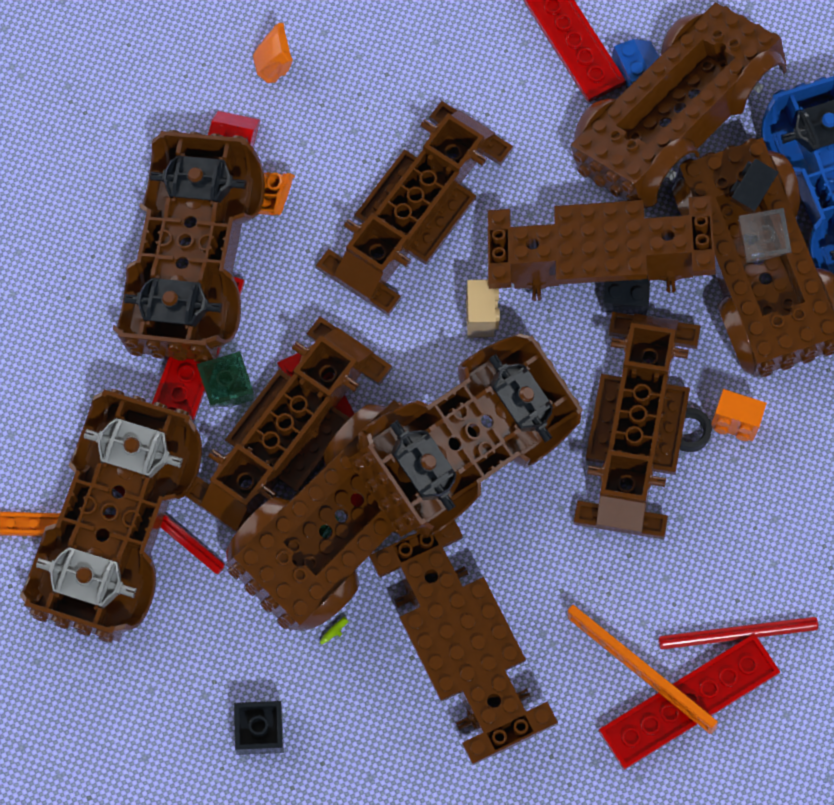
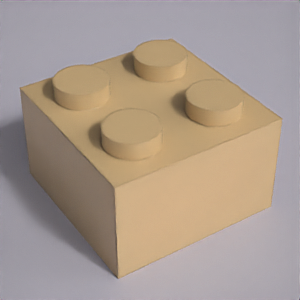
(481, 309)

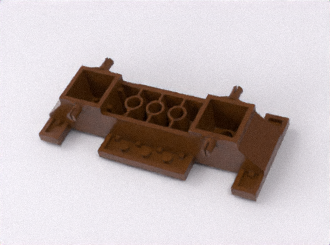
(413, 206)
(601, 246)
(637, 424)
(287, 426)
(463, 642)

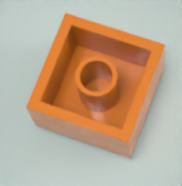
(738, 415)

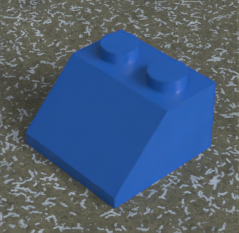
(634, 58)

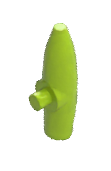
(334, 630)

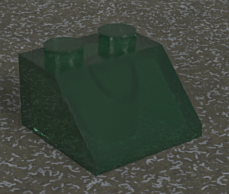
(226, 381)

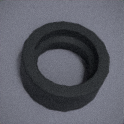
(707, 429)

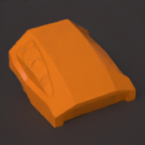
(273, 55)
(276, 192)

